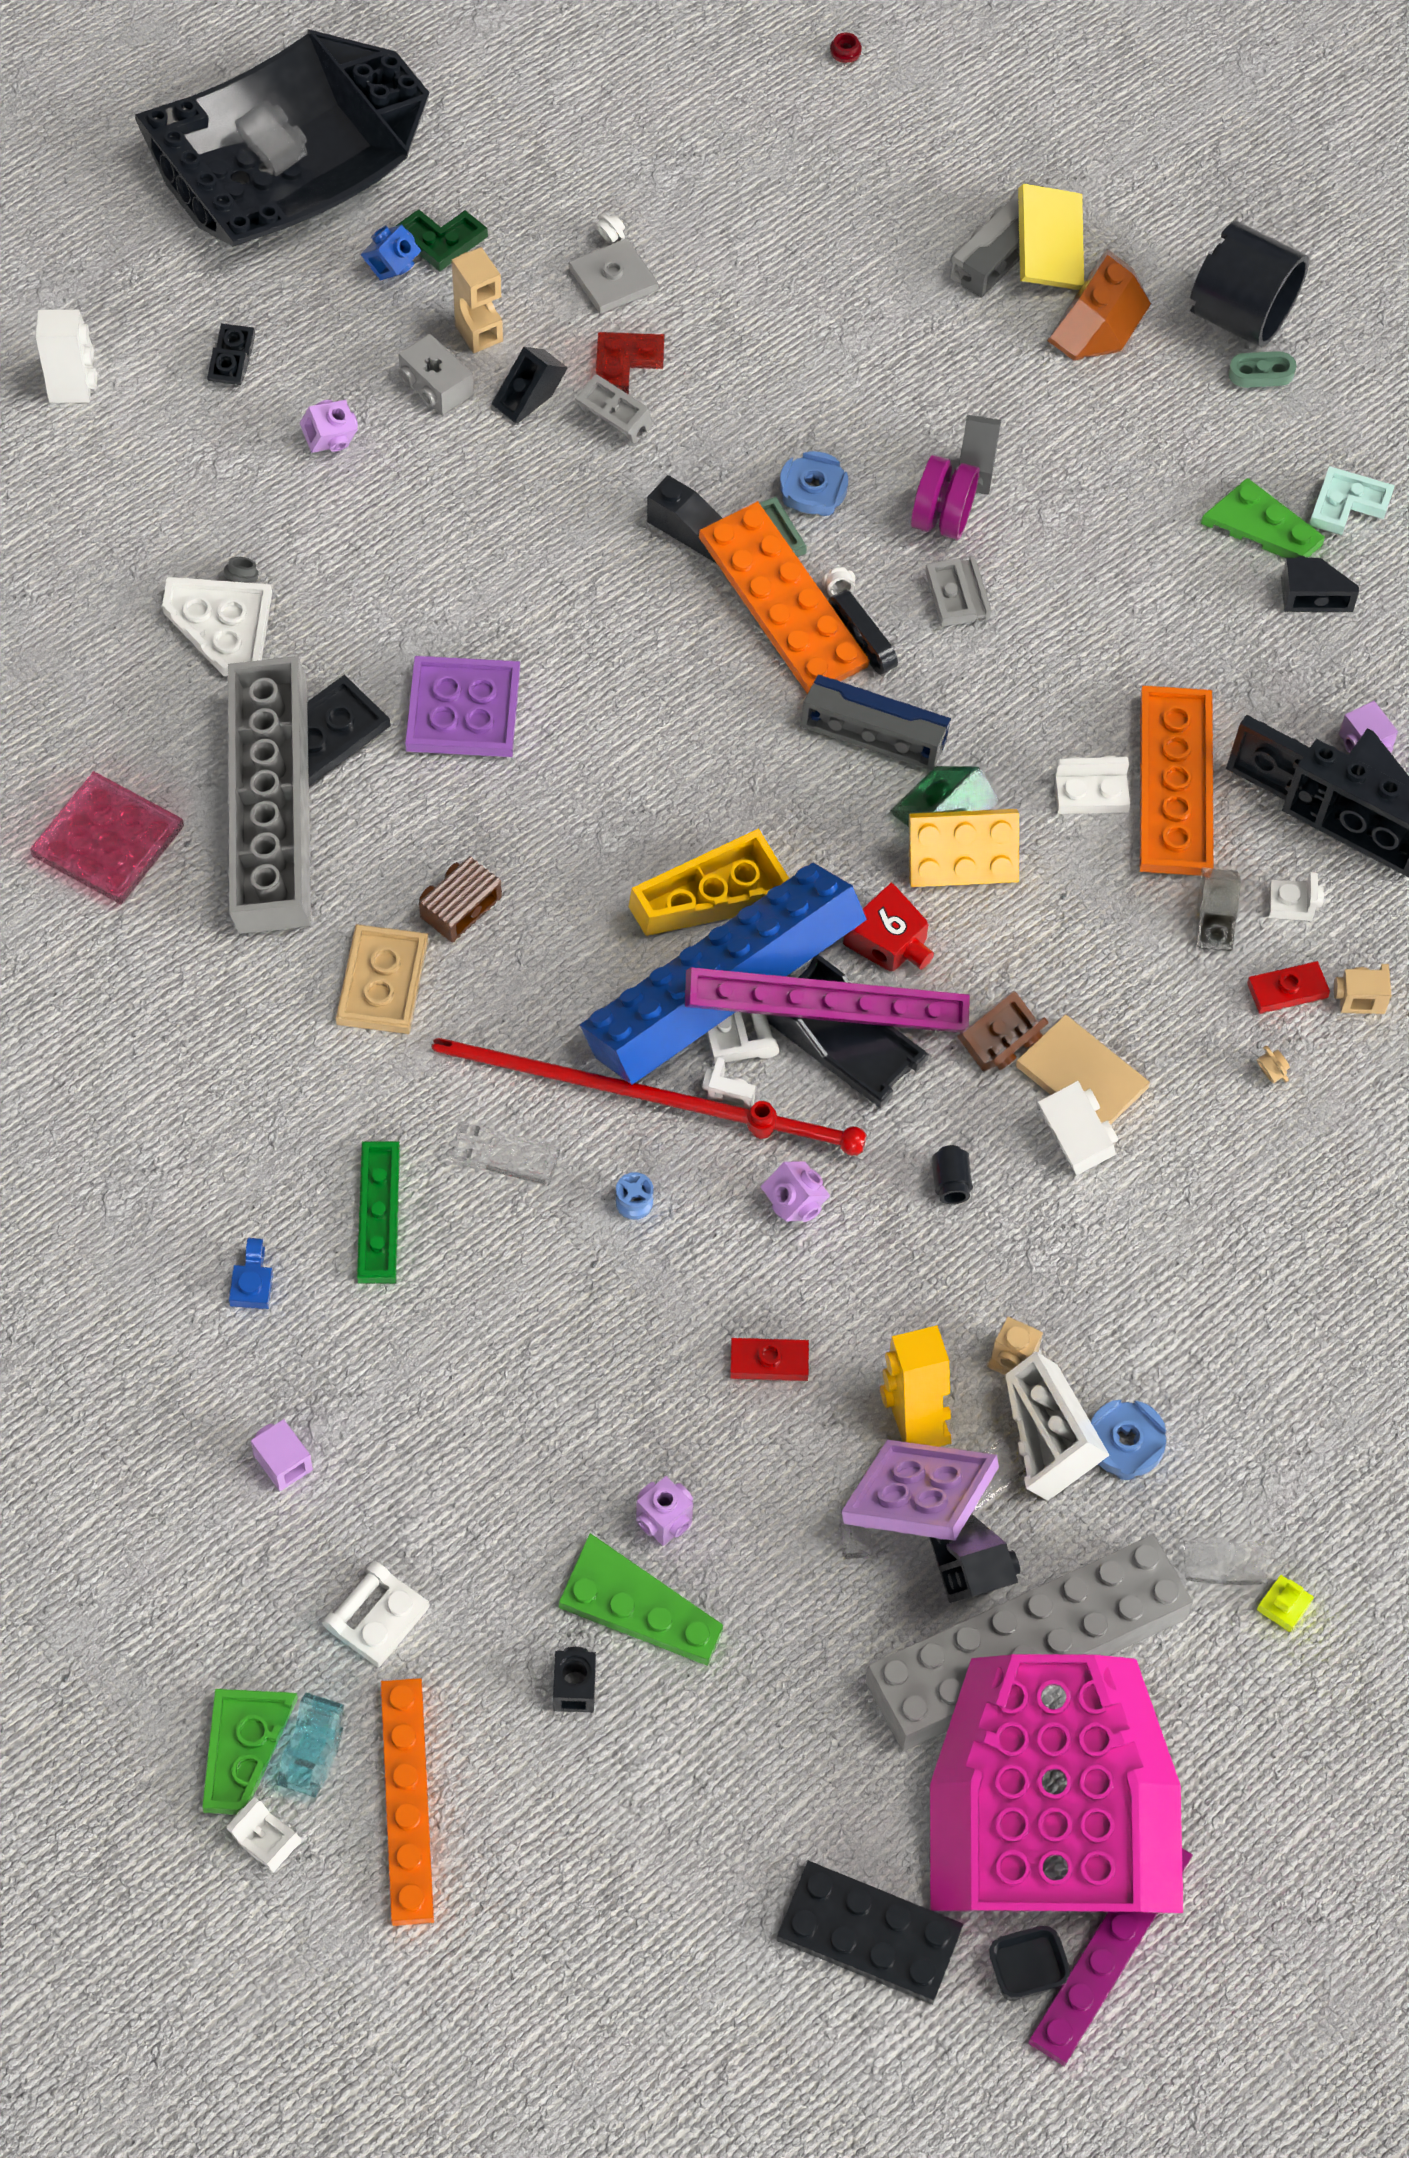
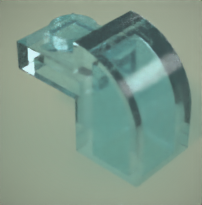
(313, 1745)

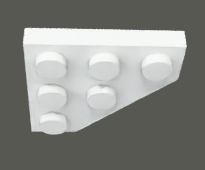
(220, 617)

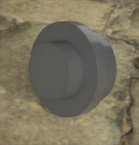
(241, 570)

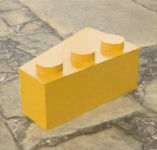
(915, 1386)

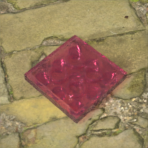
(107, 837)

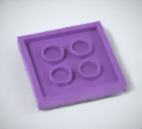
(463, 706)

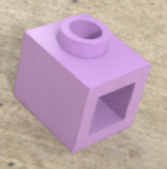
(1369, 717)

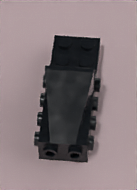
(1360, 788)

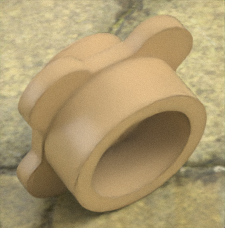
(1273, 1065)

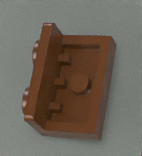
(1001, 1032)

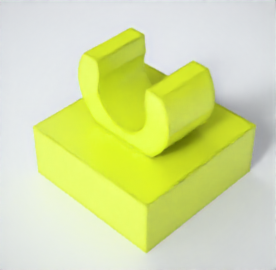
(1285, 1603)

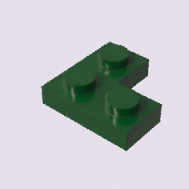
(447, 242)

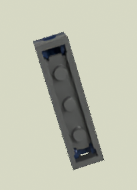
(875, 722)

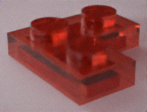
(627, 350)

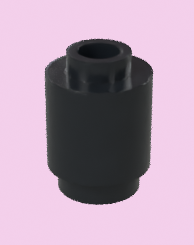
(952, 1174)

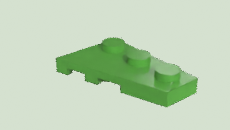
(1260, 517)
(241, 1744)

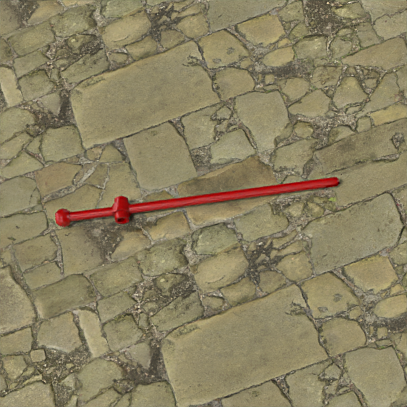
(760, 1118)

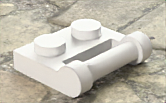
(730, 1039)
(387, 1620)

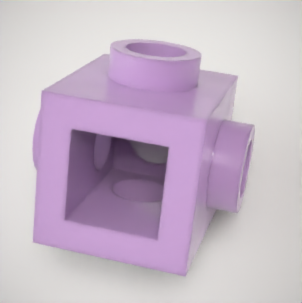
(329, 426)
(795, 1191)
(661, 1520)

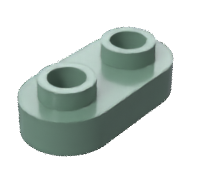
(1259, 369)

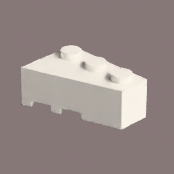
(66, 356)
(1052, 1427)

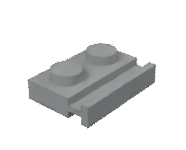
(958, 591)

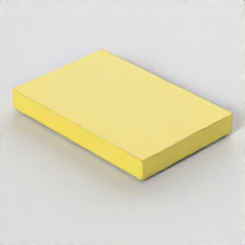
(1051, 237)

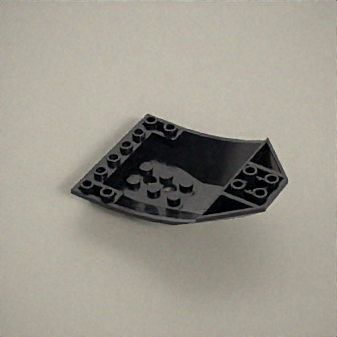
(344, 95)

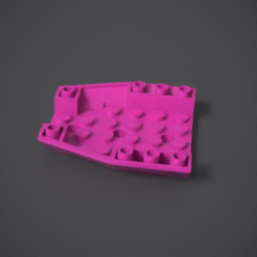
(1110, 1823)

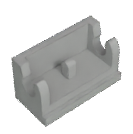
(615, 407)

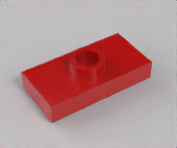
(1288, 987)
(769, 1359)

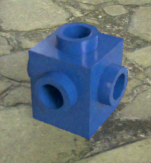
(391, 252)

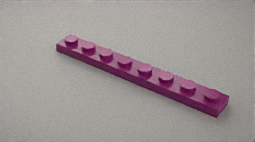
(826, 1000)

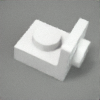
(1295, 899)
(725, 1090)

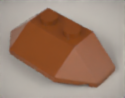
(1102, 311)

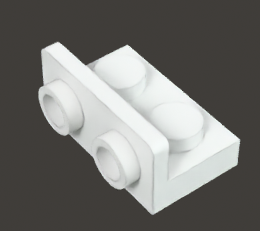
(1092, 785)

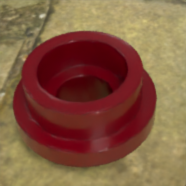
(845, 47)

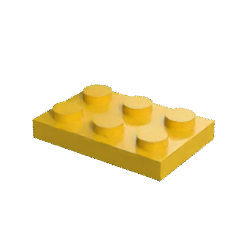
(963, 847)

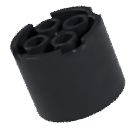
(1249, 284)

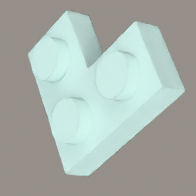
(1347, 492)

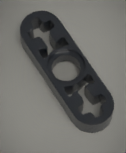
(865, 632)

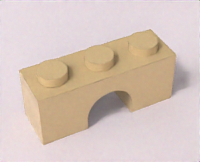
(474, 288)

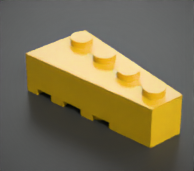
(708, 886)

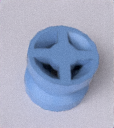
(634, 1186)

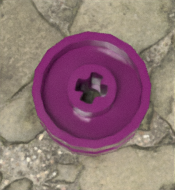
(945, 497)

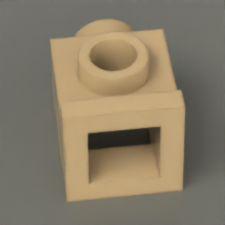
(1364, 990)
(1013, 1345)

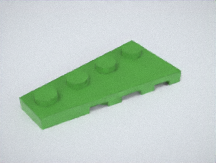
(631, 1601)

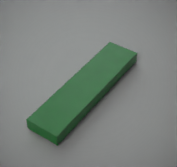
(378, 1212)

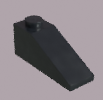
(680, 513)

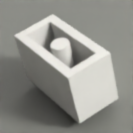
(1078, 1128)

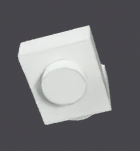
(263, 1834)

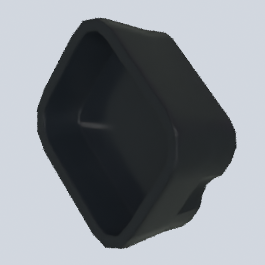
(1029, 1962)

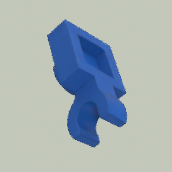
(253, 1282)

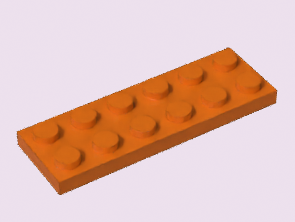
(783, 597)
(1176, 780)

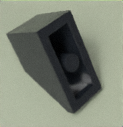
(529, 383)
(1316, 587)

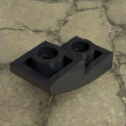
(231, 354)

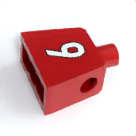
(891, 932)

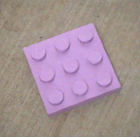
(920, 1489)

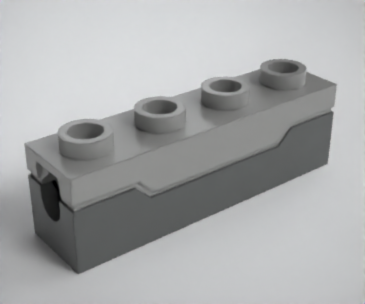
(990, 250)

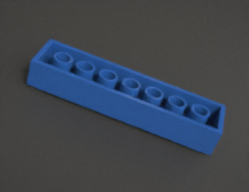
(766, 938)

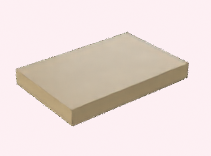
(382, 979)
(1073, 1055)

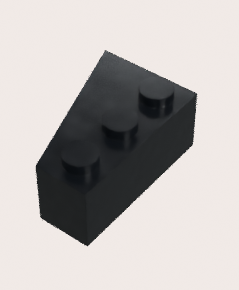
(974, 1561)

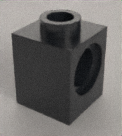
(579, 1696)

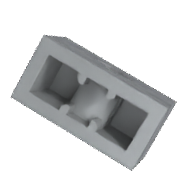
(435, 374)

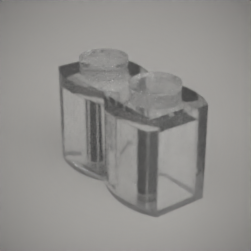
(271, 137)

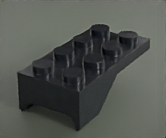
(860, 1054)

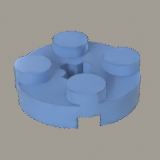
(811, 499)
(1149, 1442)

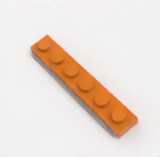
(407, 1802)

